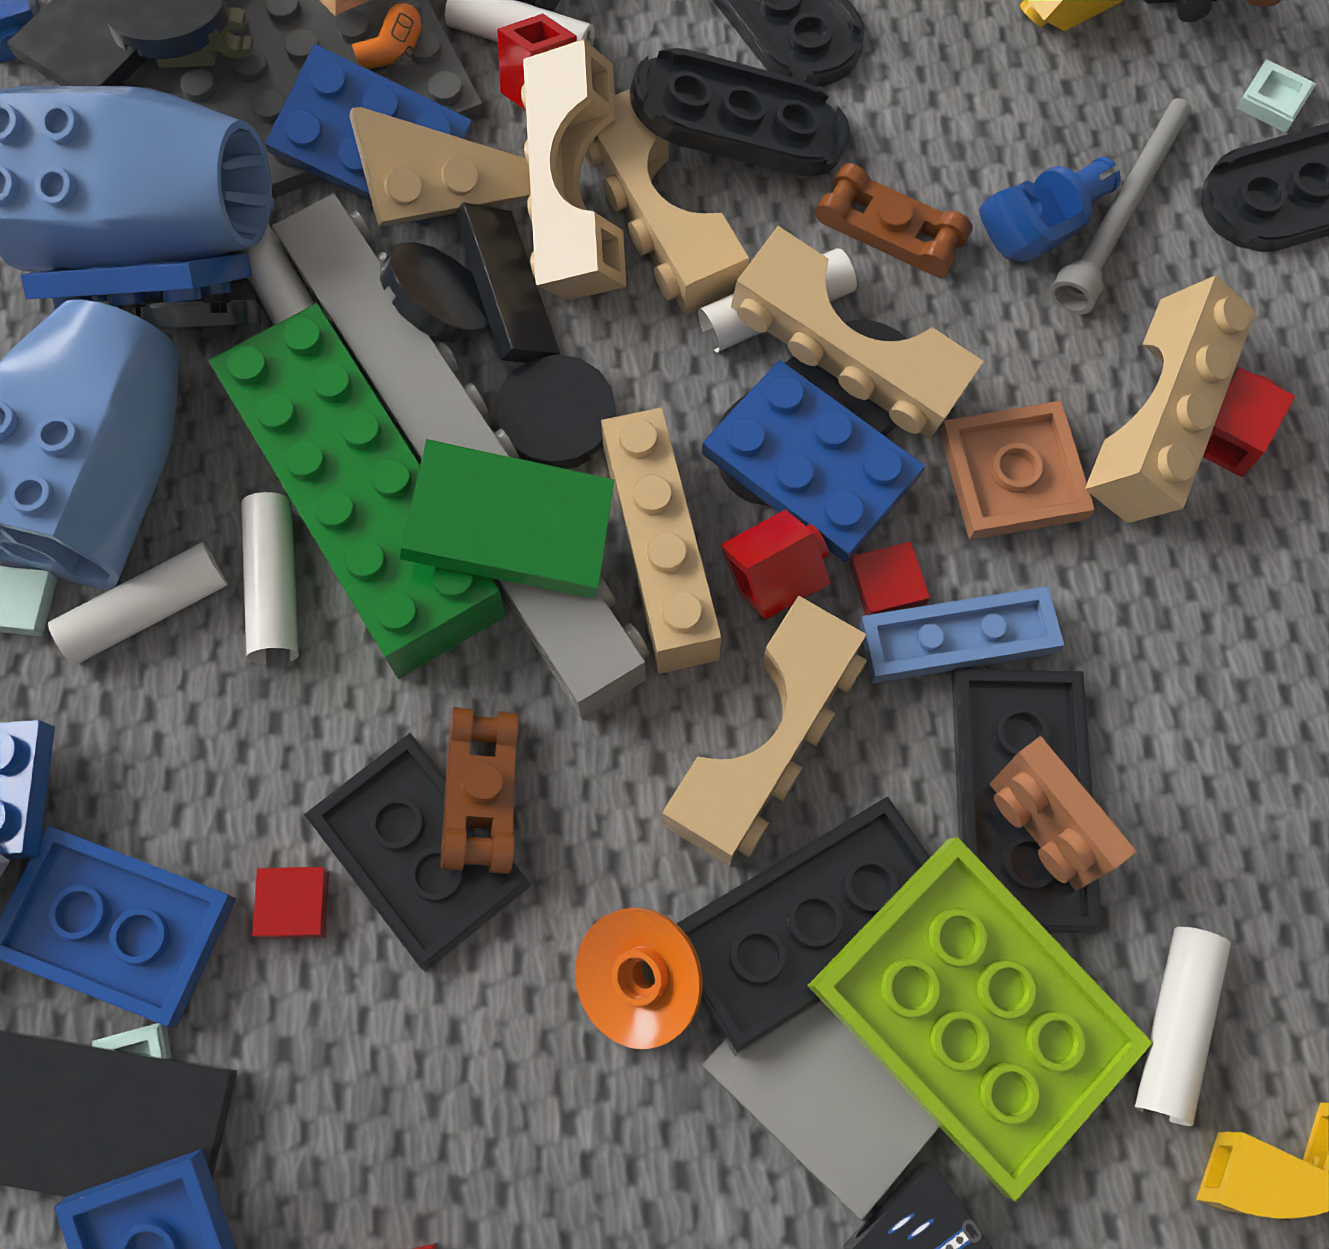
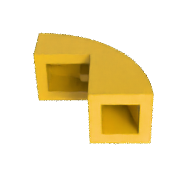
(1265, 1181)

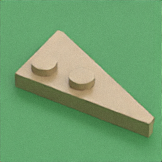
(429, 173)

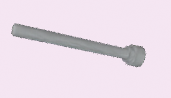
(1081, 282)

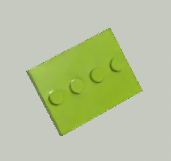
(981, 1017)

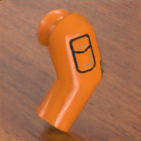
(394, 41)

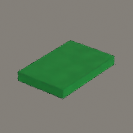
(508, 519)

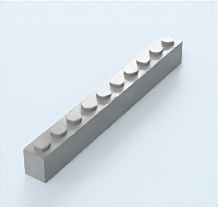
(424, 399)

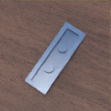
(960, 634)

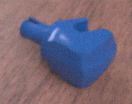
(1044, 214)

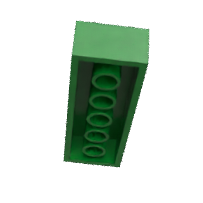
(351, 486)

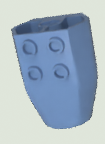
(125, 178)
(83, 439)

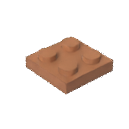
(1016, 470)
(1060, 815)

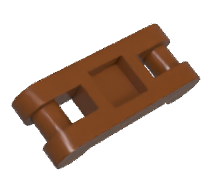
(893, 221)
(479, 791)

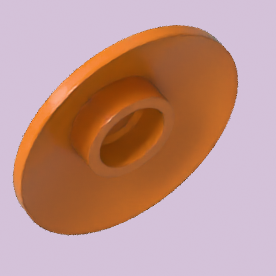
(613, 983)

